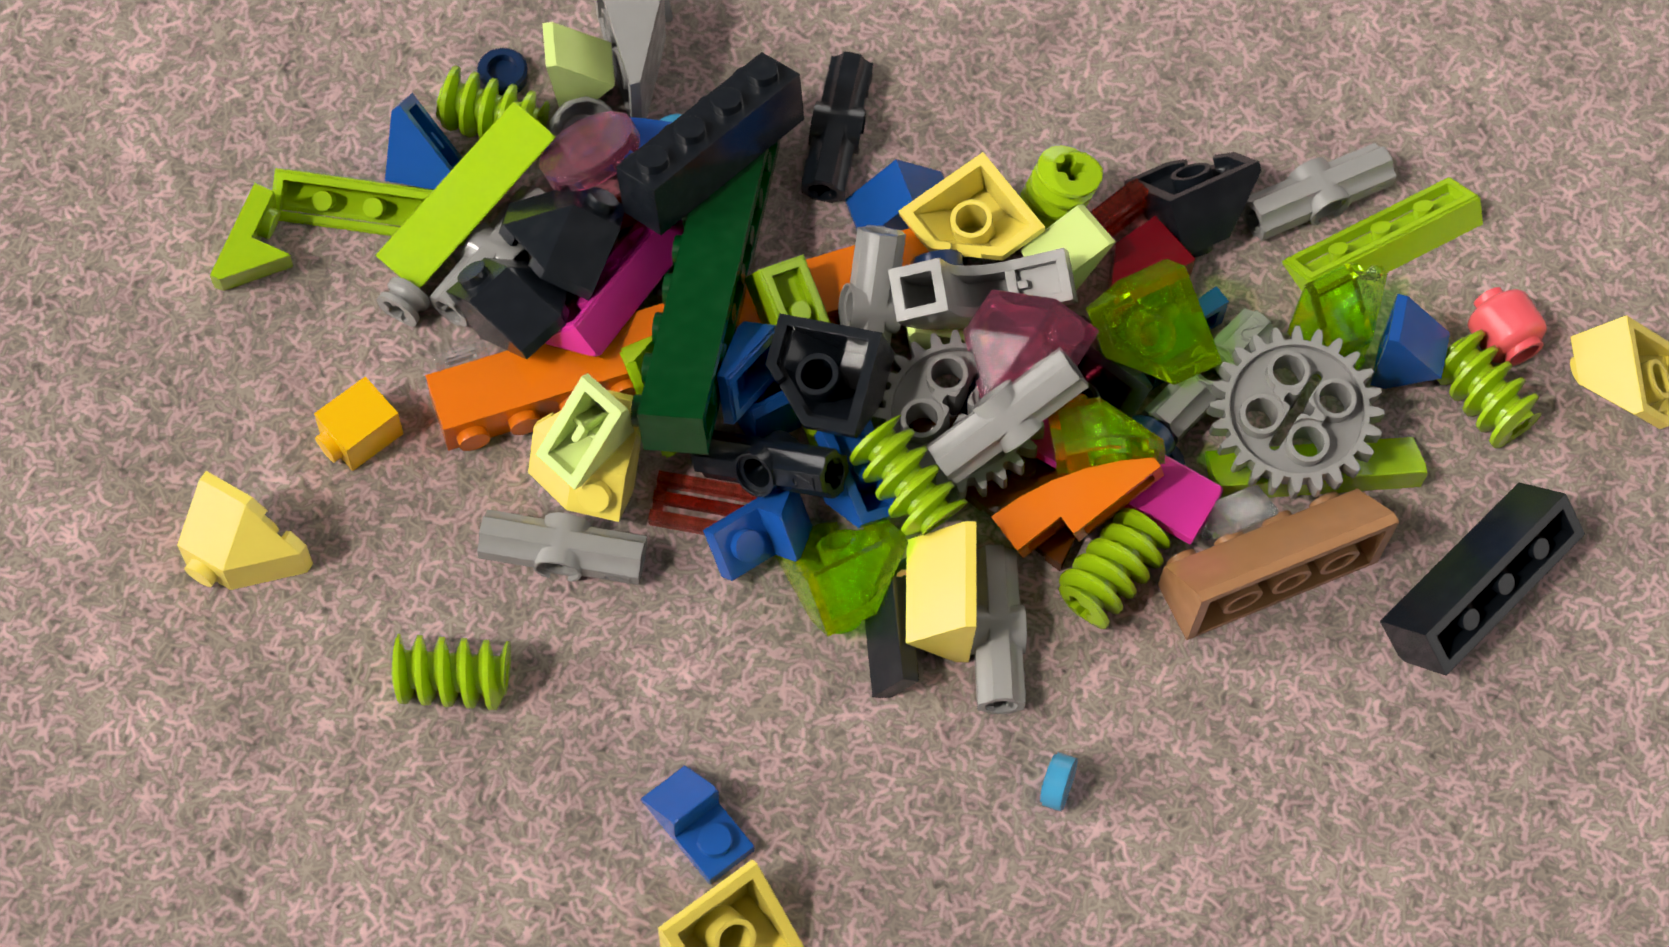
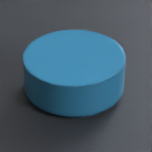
(1058, 781)

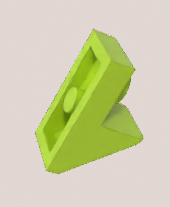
(244, 255)

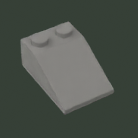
(637, 45)

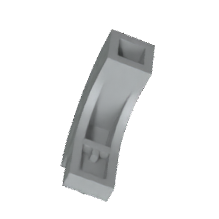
(948, 295)

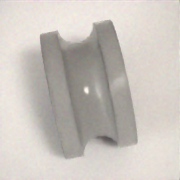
(403, 301)

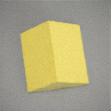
(942, 591)
(732, 914)

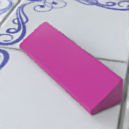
(625, 282)
(1176, 502)

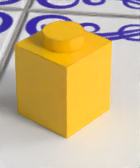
(357, 425)

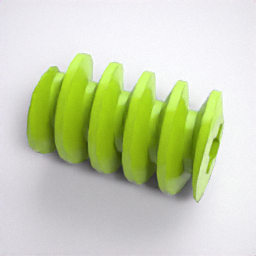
(477, 109)
(1061, 182)
(1487, 391)
(905, 479)
(1110, 564)
(450, 673)

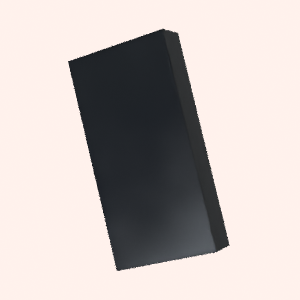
(891, 660)

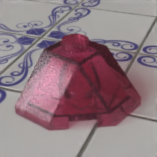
(1018, 331)

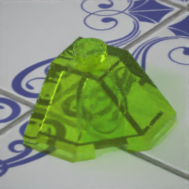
(1343, 307)
(1155, 324)
(1097, 433)
(845, 573)

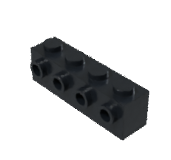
(710, 143)
(1482, 578)

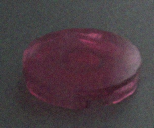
(589, 151)

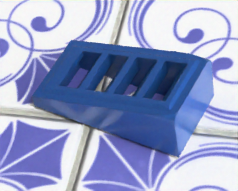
(744, 369)

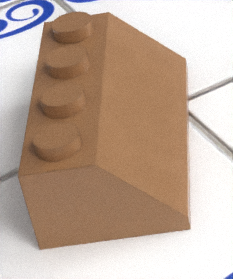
(1276, 560)

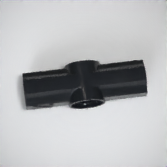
(837, 127)
(773, 464)

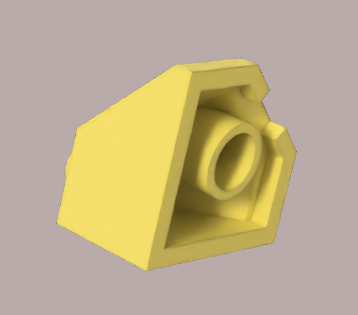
(973, 214)
(1625, 367)
(607, 489)
(234, 541)

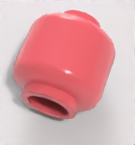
(1509, 324)

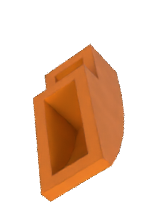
(1075, 500)

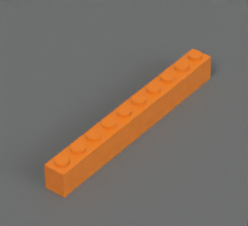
(514, 392)

